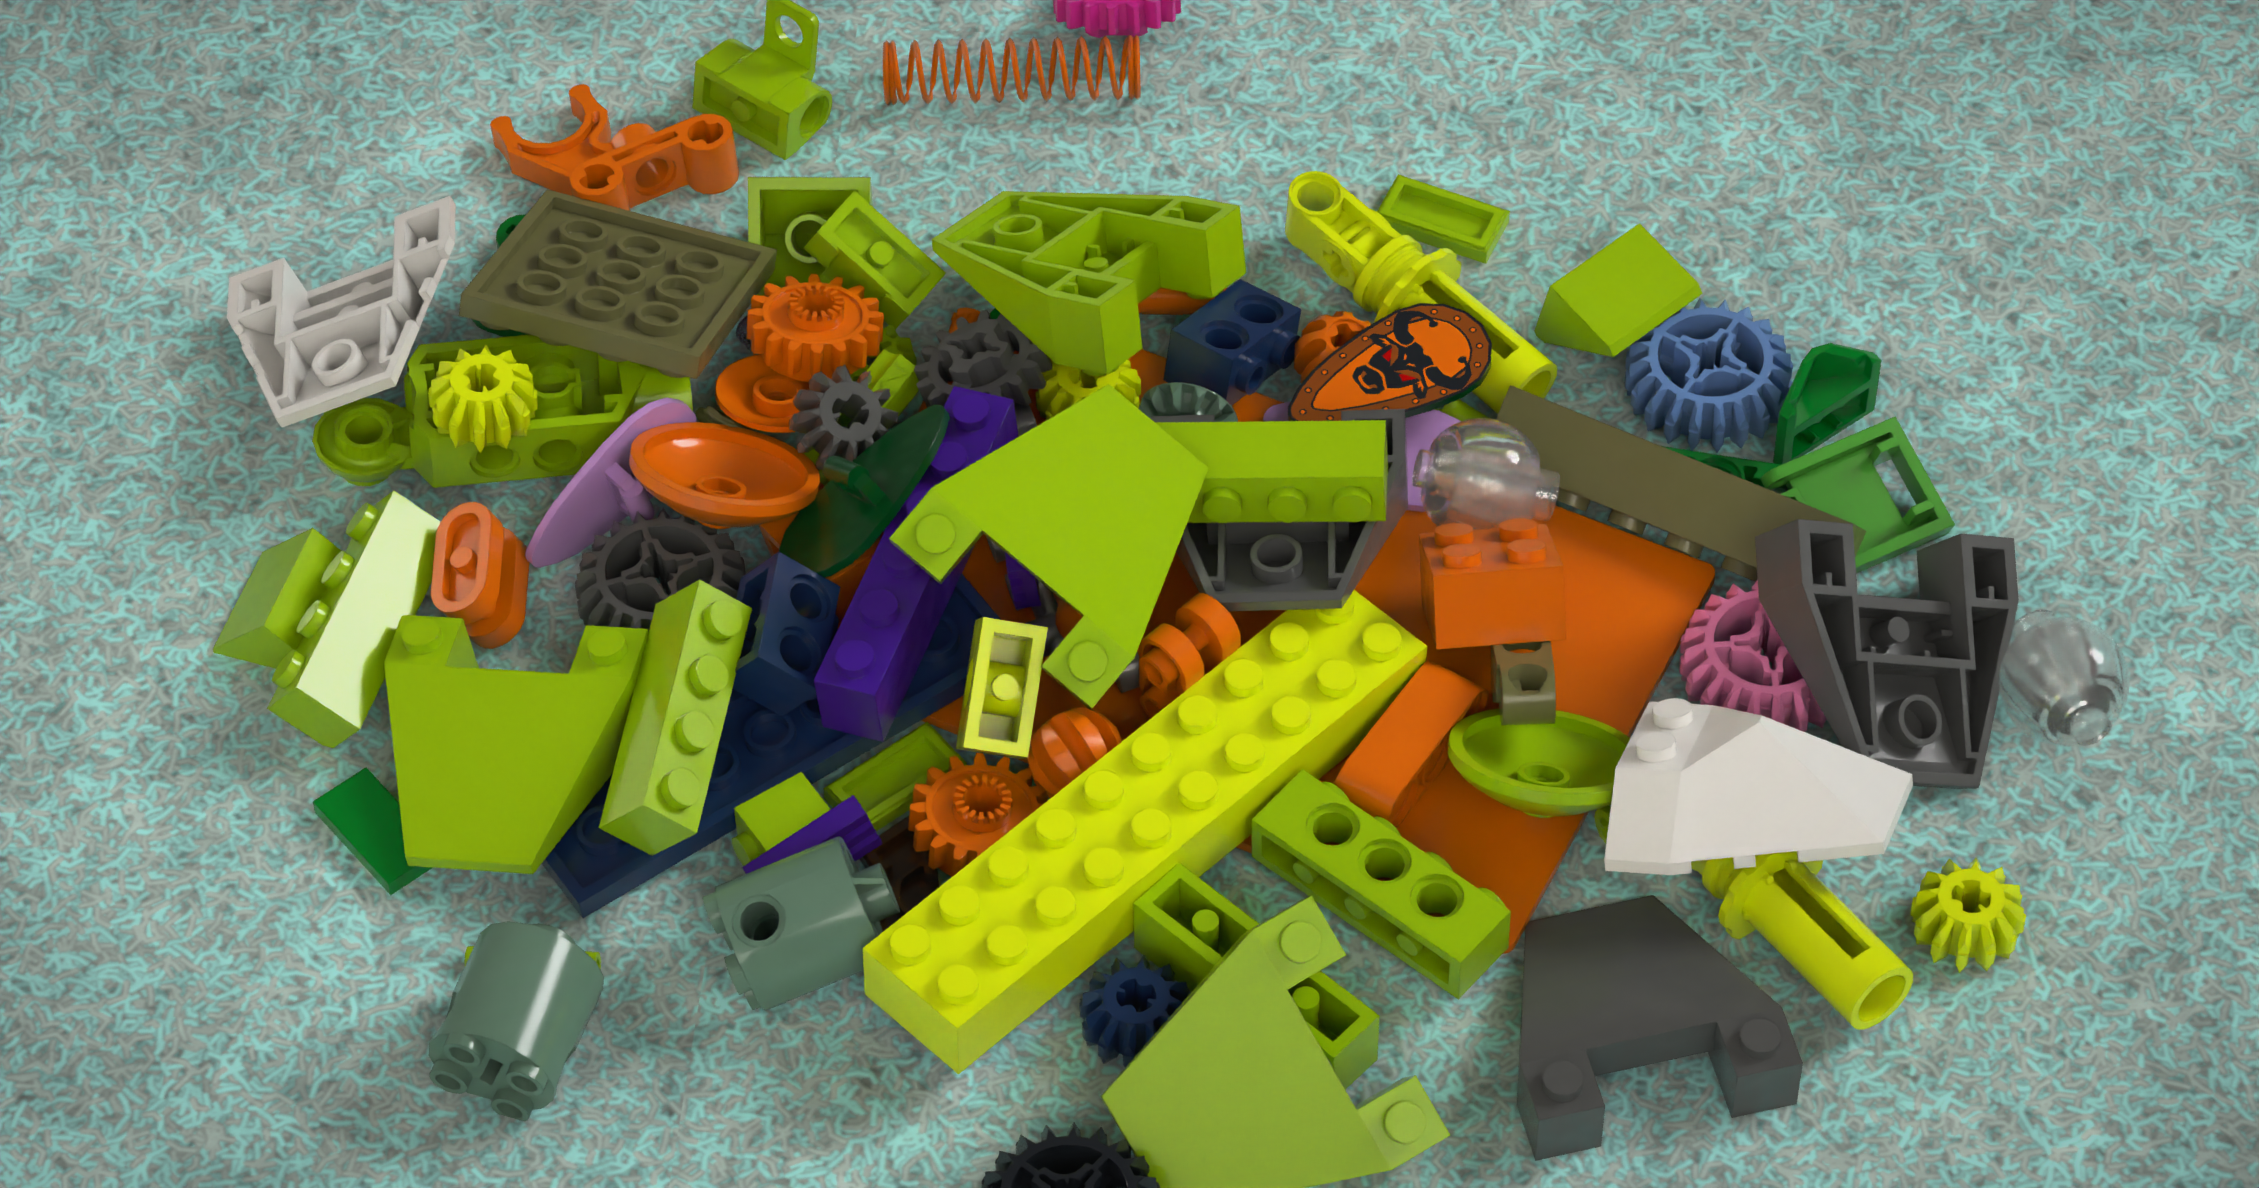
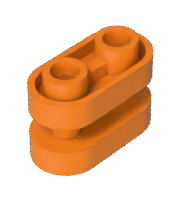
(480, 574)
(1181, 655)

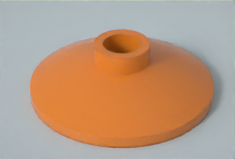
(757, 395)

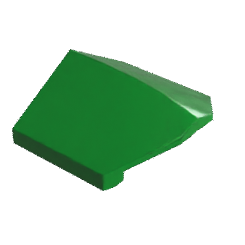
(1827, 395)

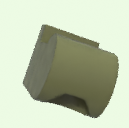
(1524, 683)

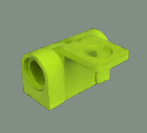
(767, 89)
(874, 254)

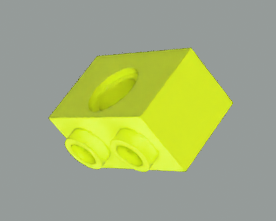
(1001, 688)

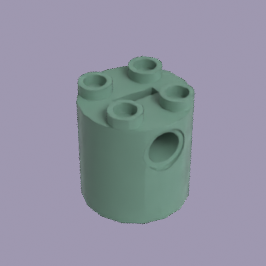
(799, 922)
(515, 1017)

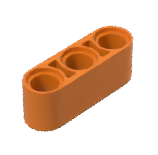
(1409, 743)

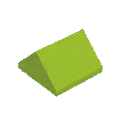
(790, 212)
(1616, 296)
(275, 599)

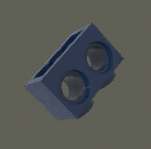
(1233, 342)
(786, 632)

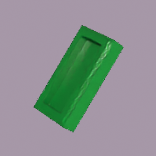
(371, 828)

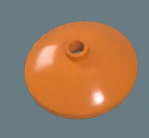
(723, 473)

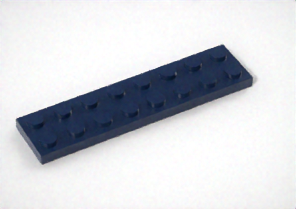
(757, 754)

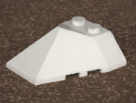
(345, 336)
(1743, 786)

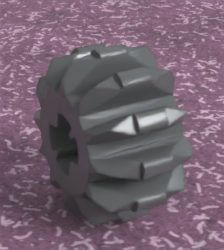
(822, 407)

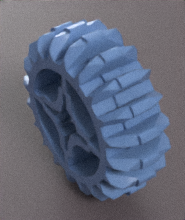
(1709, 383)

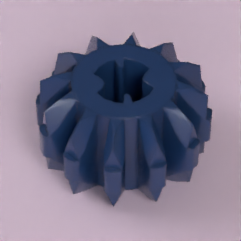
(1128, 1007)

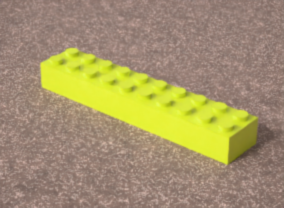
(1169, 794)

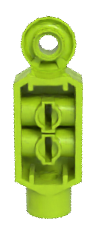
(578, 408)

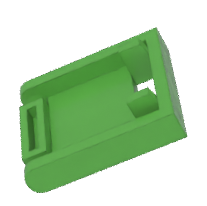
(1847, 485)

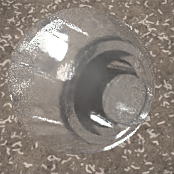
(1484, 475)
(2063, 679)

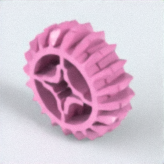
(1726, 666)

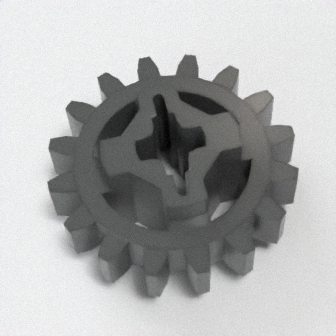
(982, 360)

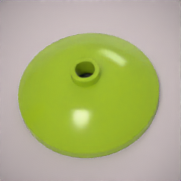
(1539, 766)

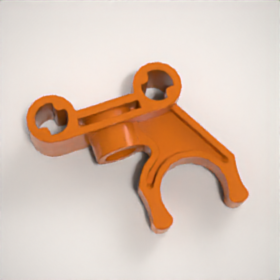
(630, 166)

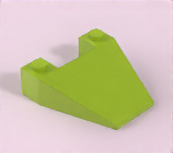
(1082, 263)
(1087, 510)
(498, 756)
(1243, 1089)

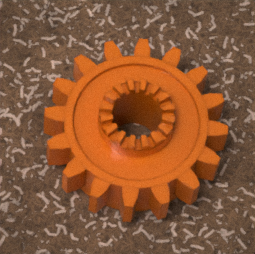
(814, 327)
(969, 809)

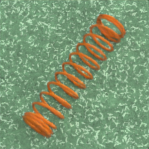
(892, 79)

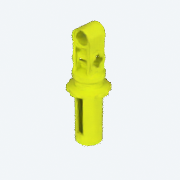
(1393, 273)
(1811, 932)

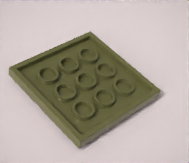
(618, 284)

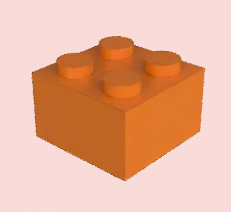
(1492, 584)

